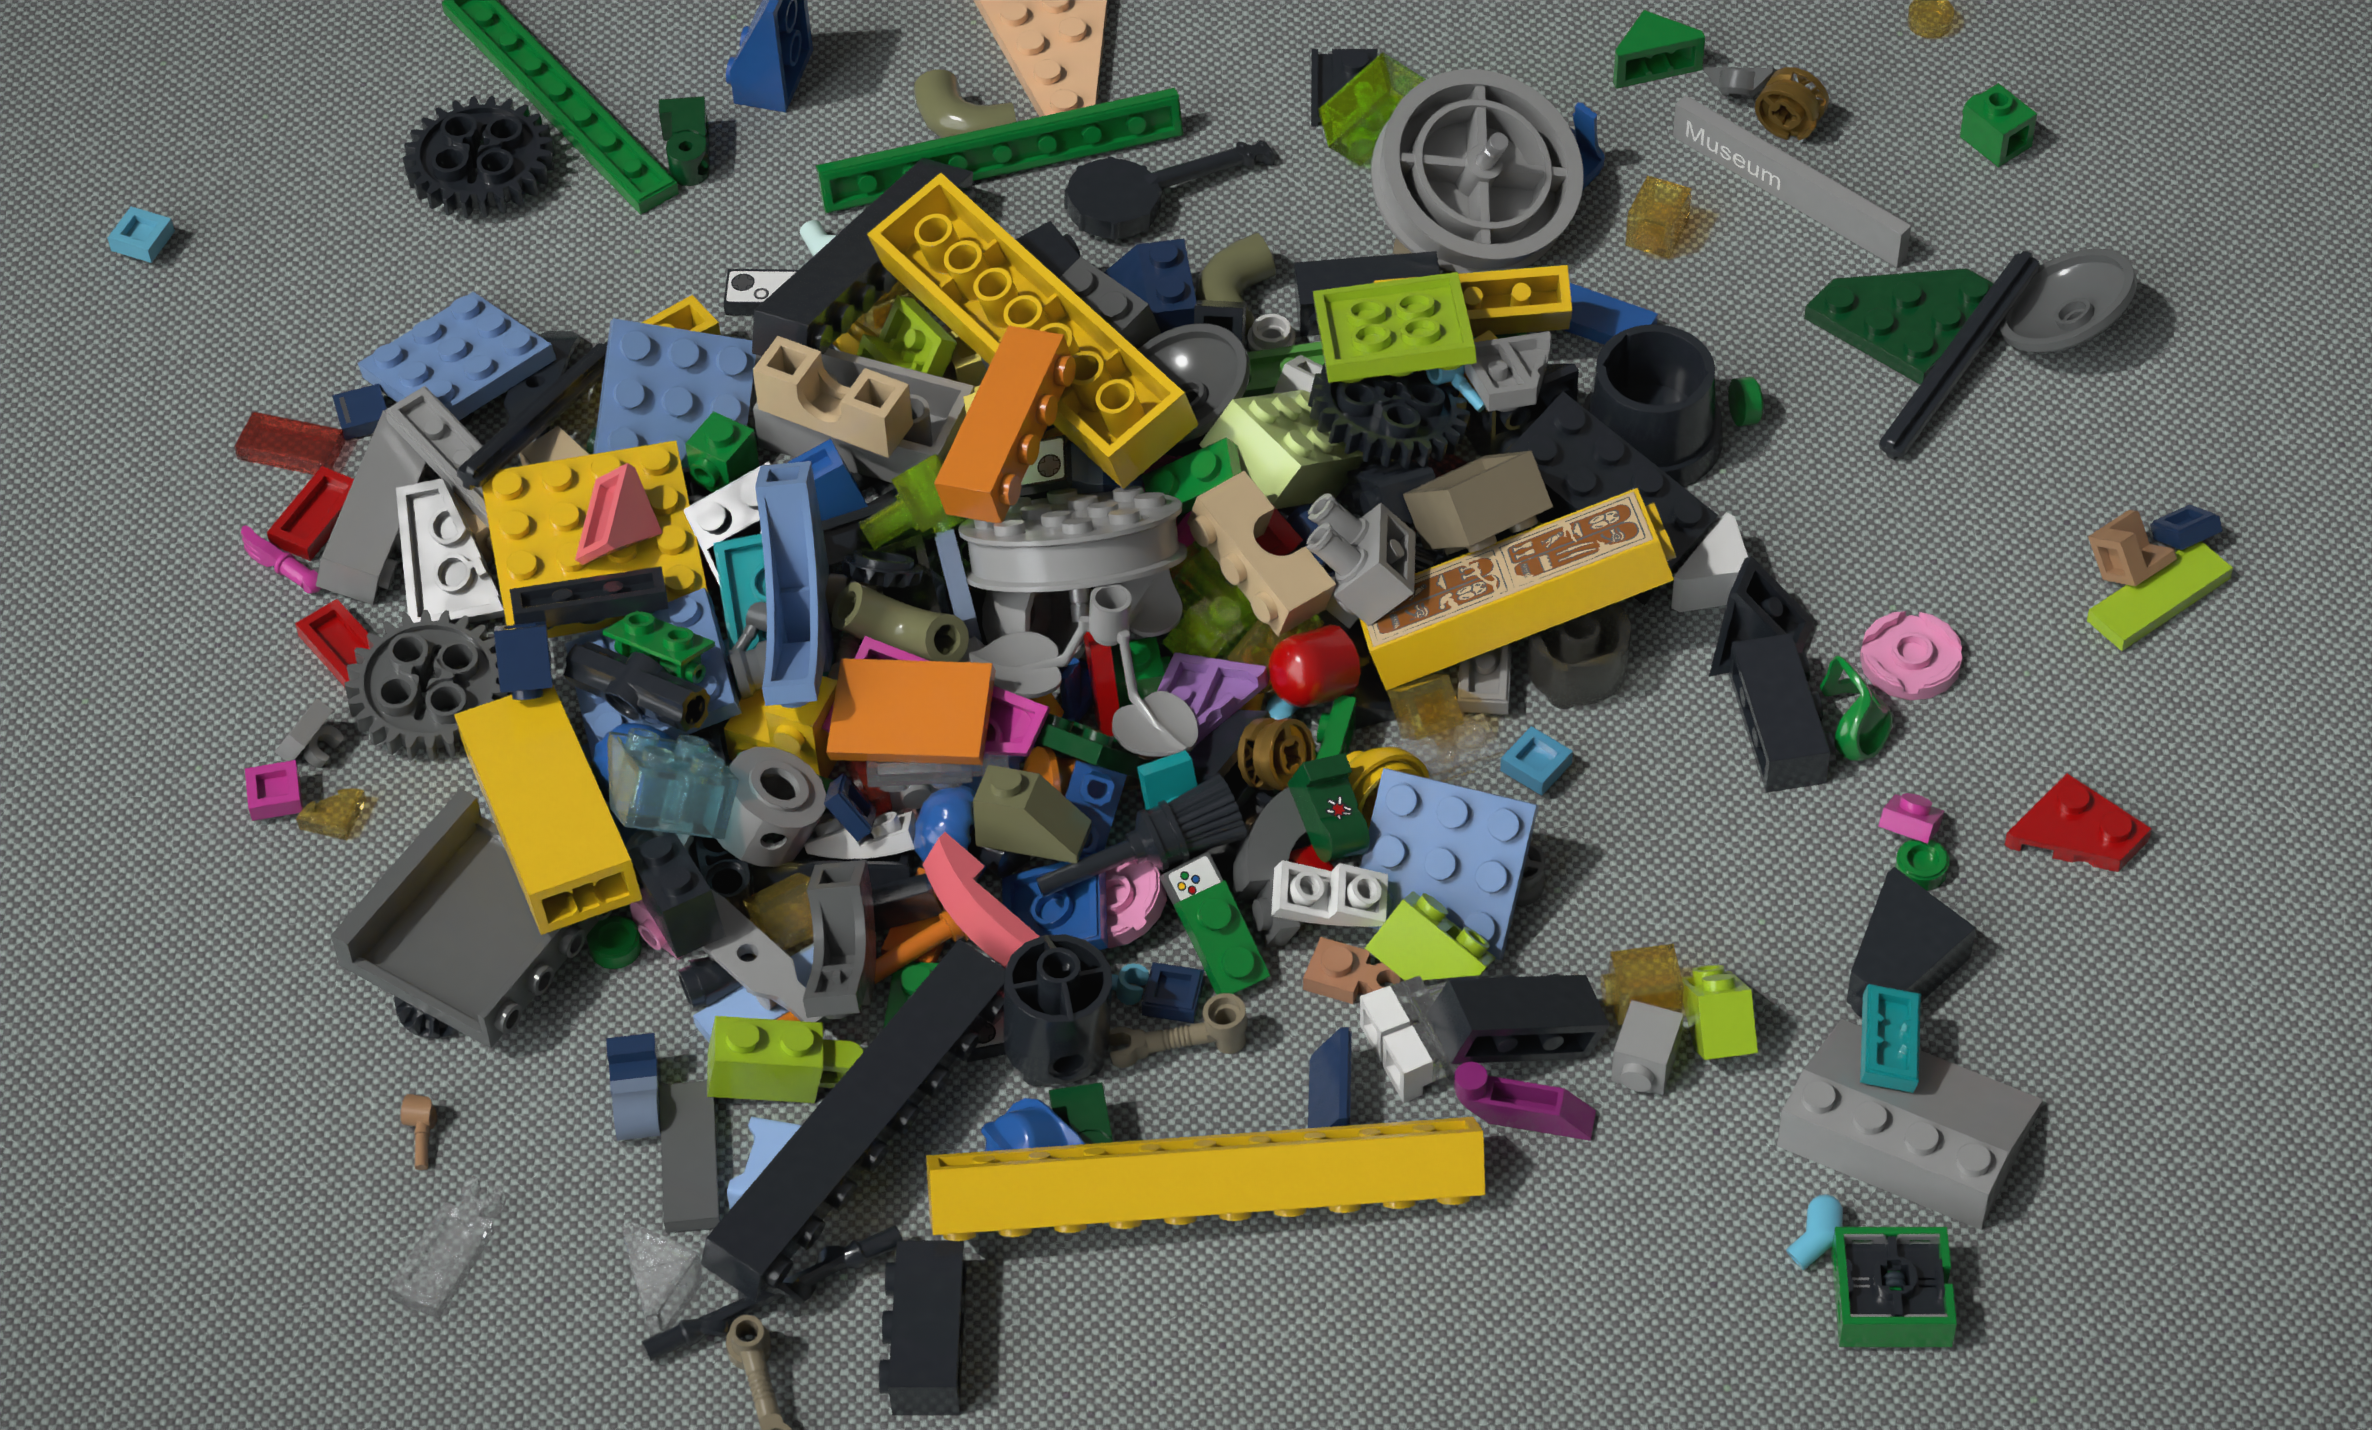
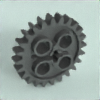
(384, 678)

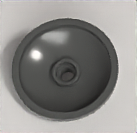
(2070, 301)
(1204, 364)

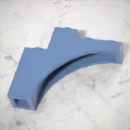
(796, 583)

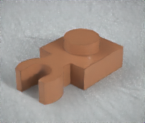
(1343, 971)

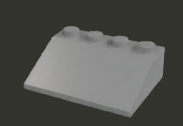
(1933, 1146)

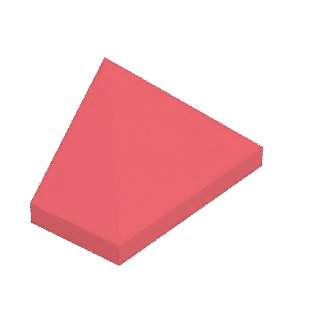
(616, 515)

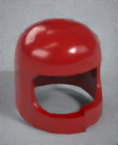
(1314, 667)

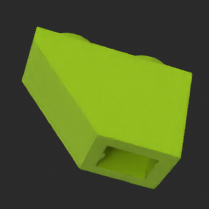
(1426, 943)
(1719, 1013)

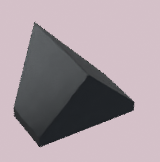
(1758, 610)

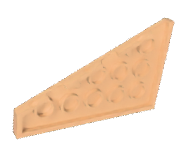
(1051, 48)

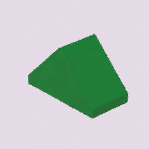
(1657, 50)

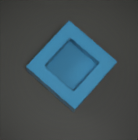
(1536, 760)

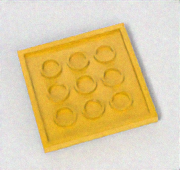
(541, 513)

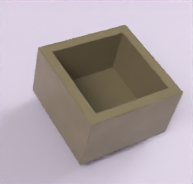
(1478, 502)

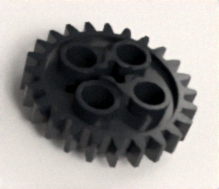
(508, 164)
(1391, 416)

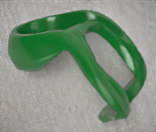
(1866, 723)

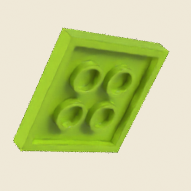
(1394, 327)

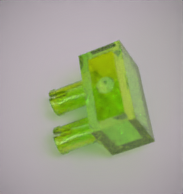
(915, 507)

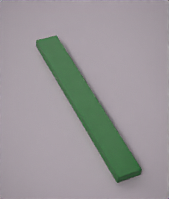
(563, 102)
(1008, 146)

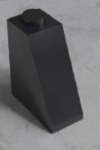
(1909, 942)

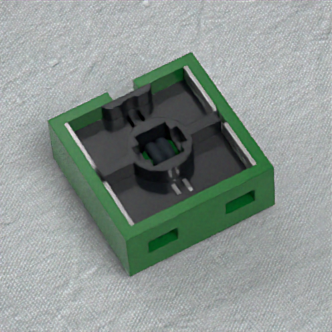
(1893, 1287)

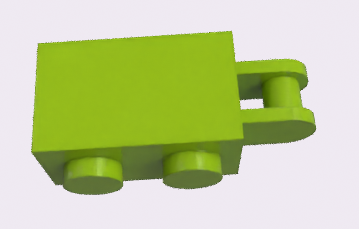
(774, 1059)

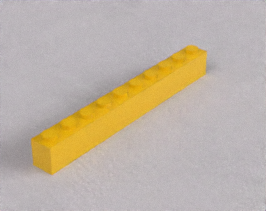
(1205, 1177)

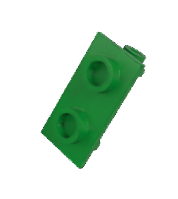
(675, 646)

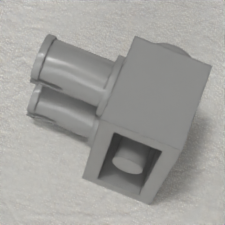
(1369, 556)

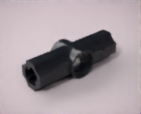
(637, 686)

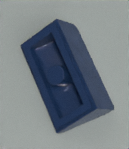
(1331, 1081)

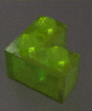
(1364, 106)
(1212, 608)

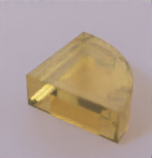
(333, 815)

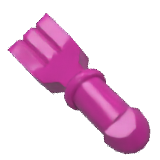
(284, 563)

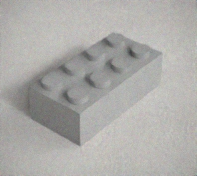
(936, 417)

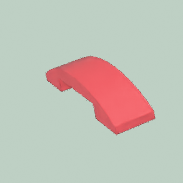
(978, 913)

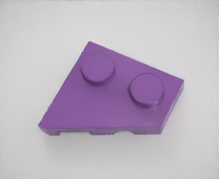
(1212, 687)

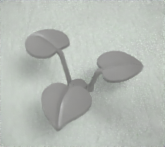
(1148, 607)

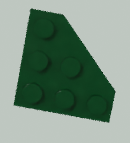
(1900, 316)

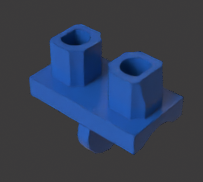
(1097, 795)

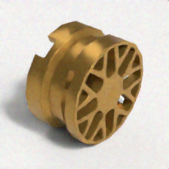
(1790, 107)
(1277, 752)

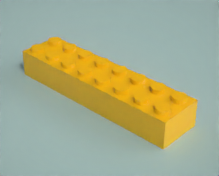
(983, 280)

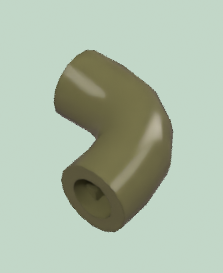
(948, 113)
(1235, 270)
(911, 629)

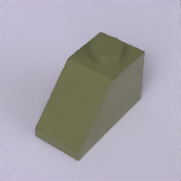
(1027, 816)

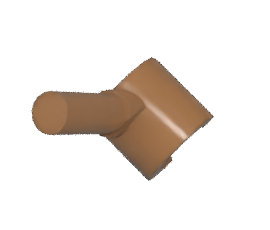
(419, 1113)

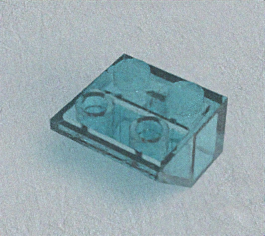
(669, 784)

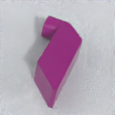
(1523, 1103)

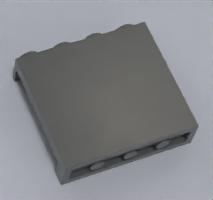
(456, 929)

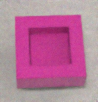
(273, 790)
(1911, 817)

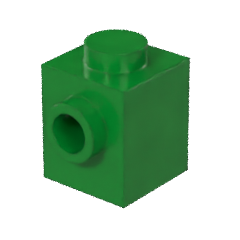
(1998, 124)
(721, 452)
(1147, 665)

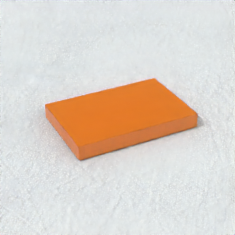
(911, 711)

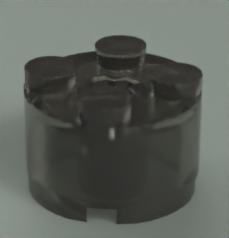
(1581, 658)

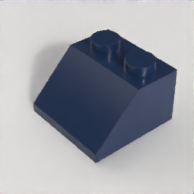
(1161, 278)

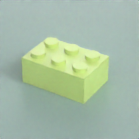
(1283, 448)

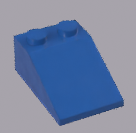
(771, 55)

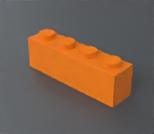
(1005, 425)

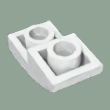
(889, 836)
(1327, 897)

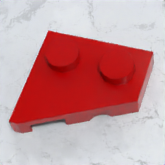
(2080, 827)

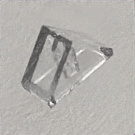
(663, 1273)

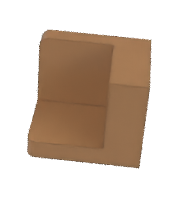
(2125, 551)

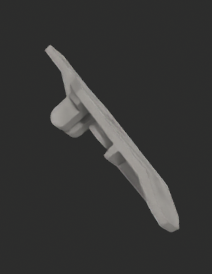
(767, 977)

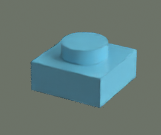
(141, 234)

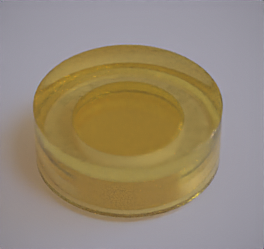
(1930, 18)

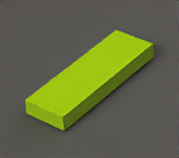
(2143, 608)

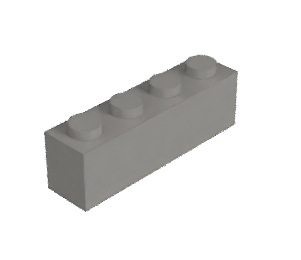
(367, 528)

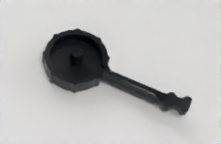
(1123, 198)

